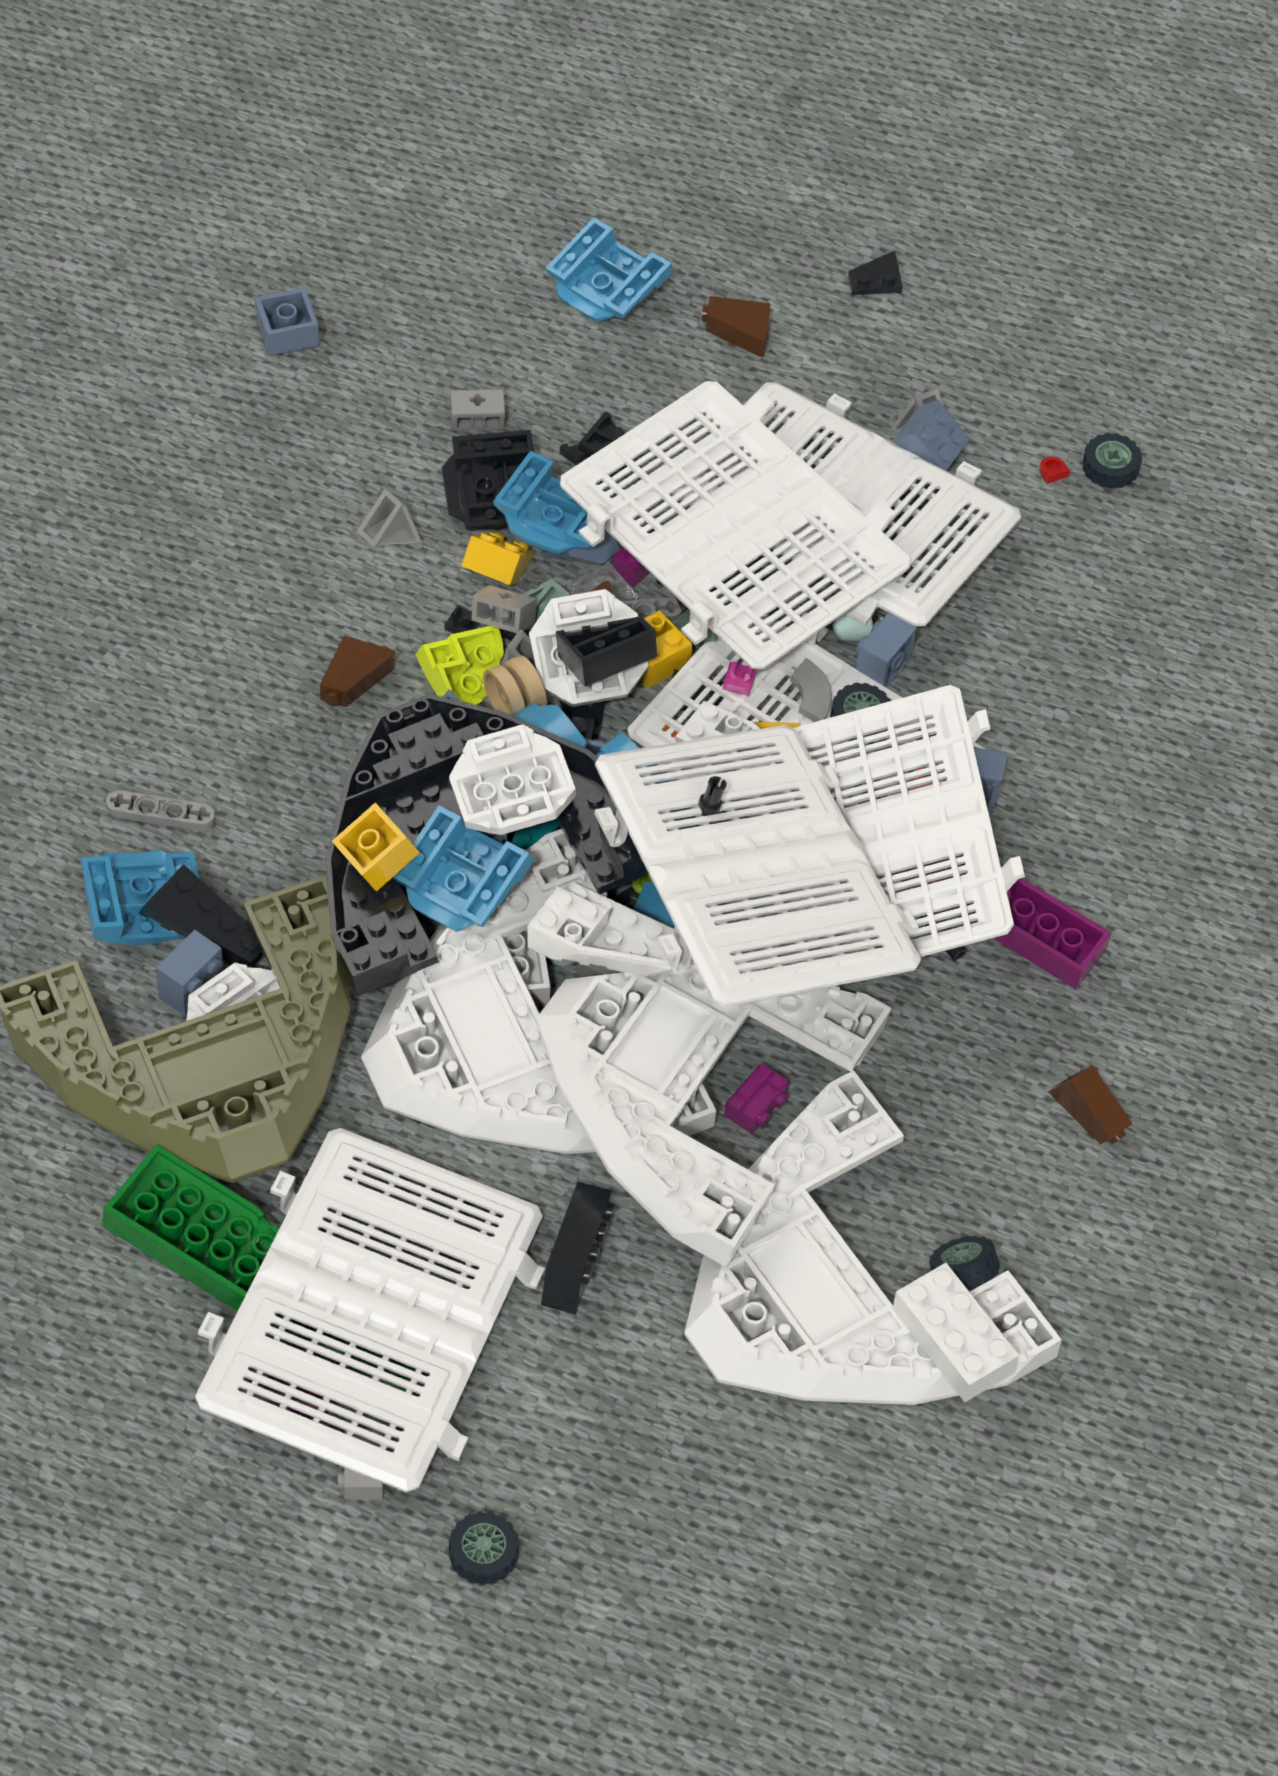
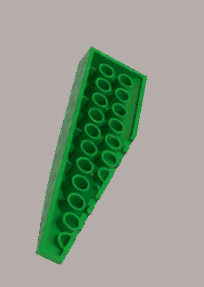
(202, 1234)

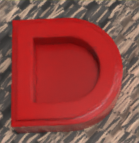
(1053, 469)

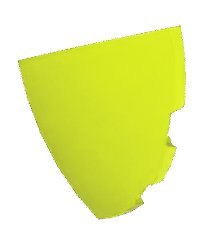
(461, 661)

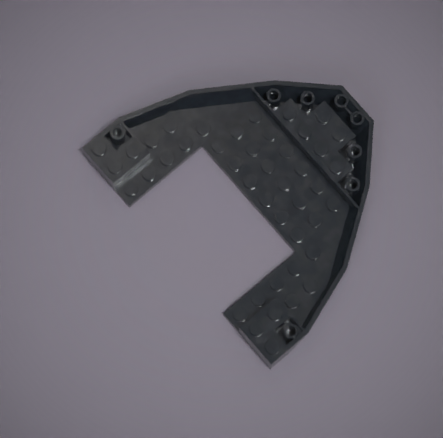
(407, 773)

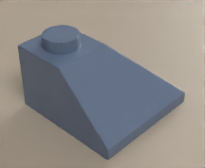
(599, 554)

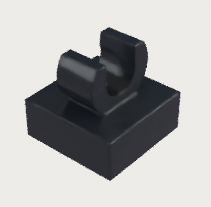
(460, 621)

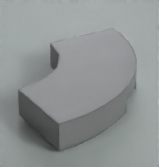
(814, 691)

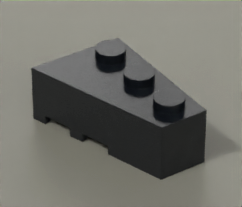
(606, 650)

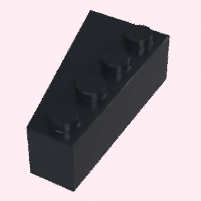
(191, 905)
(577, 1247)

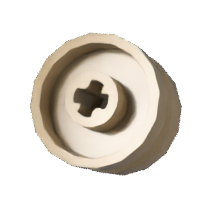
(514, 686)

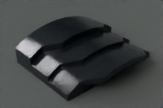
(479, 472)

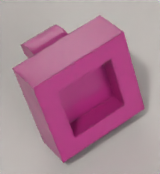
(739, 678)

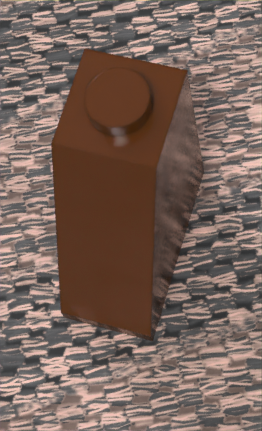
(738, 322)
(354, 671)
(1092, 1105)

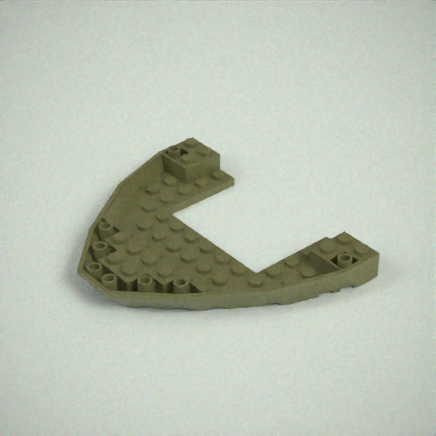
(215, 1089)

